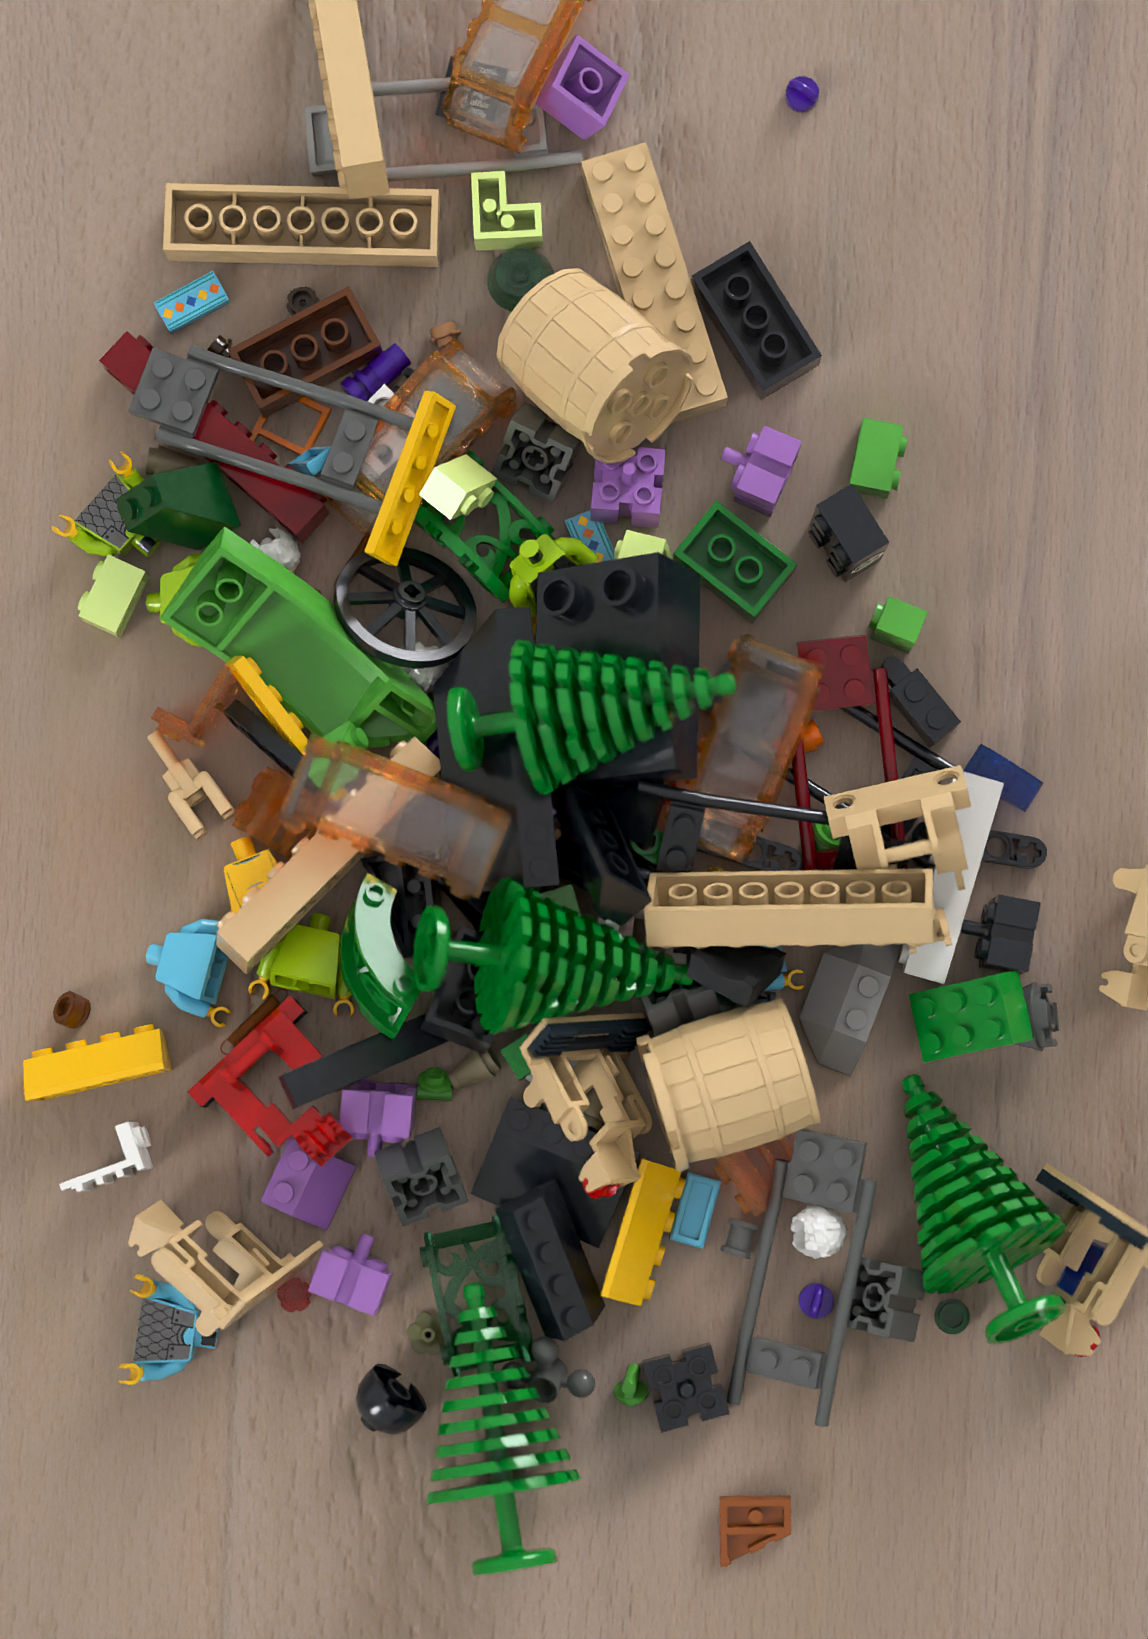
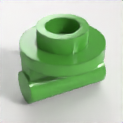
(823, 837)
(434, 1085)
(631, 1391)

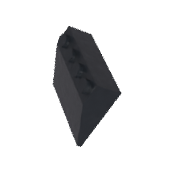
(534, 1150)

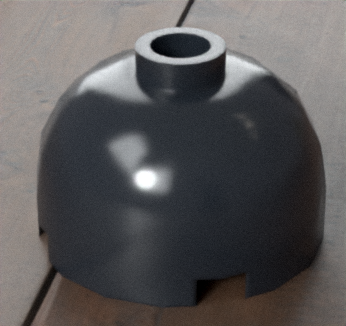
(387, 1403)

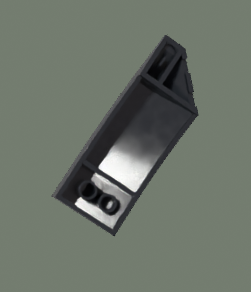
(502, 779)

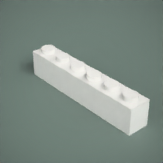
(974, 822)

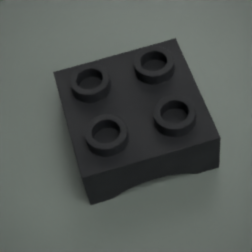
(736, 972)

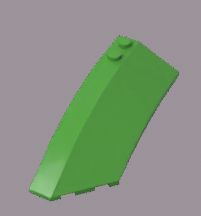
(259, 609)

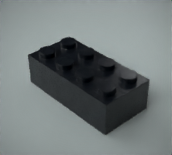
(755, 320)

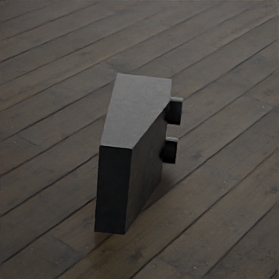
(633, 610)

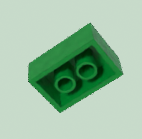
(734, 561)
(971, 1016)

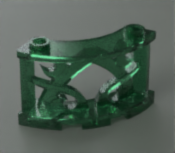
(496, 1251)

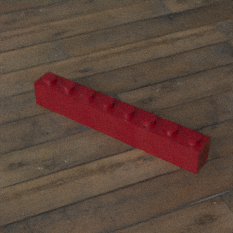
(291, 506)

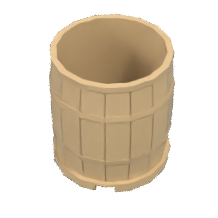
(594, 364)
(729, 1082)

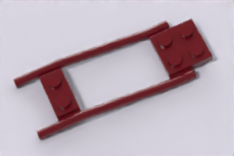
(844, 684)

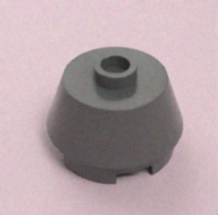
(1042, 1016)

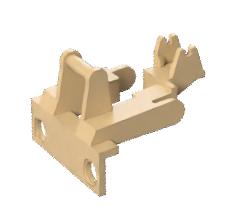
(899, 802)
(1132, 987)
(187, 1270)

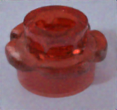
(287, 1301)

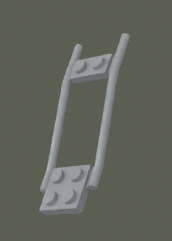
(533, 155)

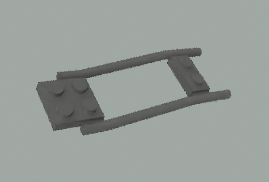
(177, 393)
(827, 1174)

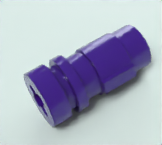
(379, 371)

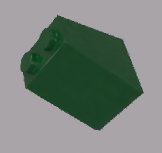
(180, 506)

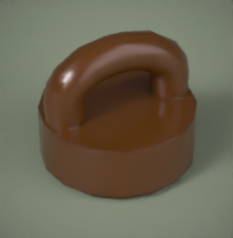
(71, 1010)

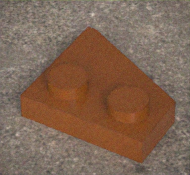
(751, 1523)

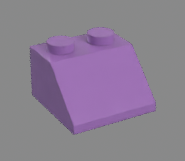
(582, 88)
(306, 1188)

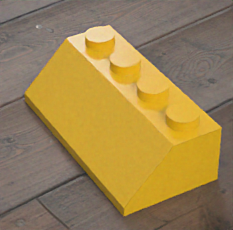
(96, 1065)
(641, 1232)

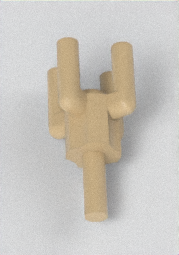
(189, 787)

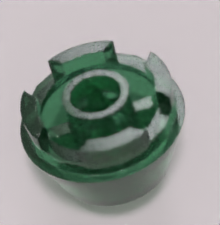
(515, 274)

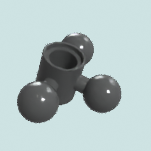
(551, 1373)

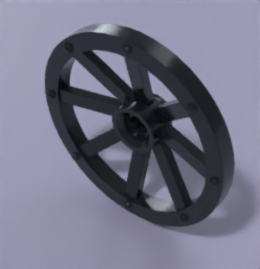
(407, 602)

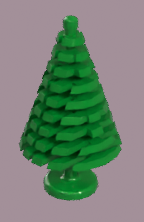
(578, 709)
(540, 960)
(975, 1216)
(502, 1485)

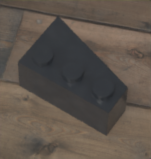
(412, 898)

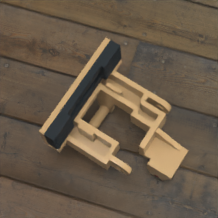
(599, 1047)
(1105, 1289)

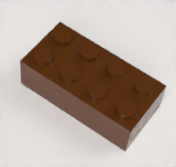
(309, 346)

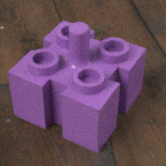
(762, 469)
(629, 489)
(380, 1110)
(352, 1277)

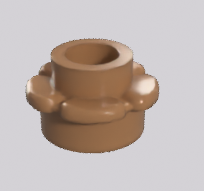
(444, 333)

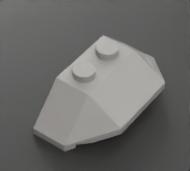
(846, 1002)

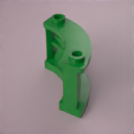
(488, 568)
(371, 961)

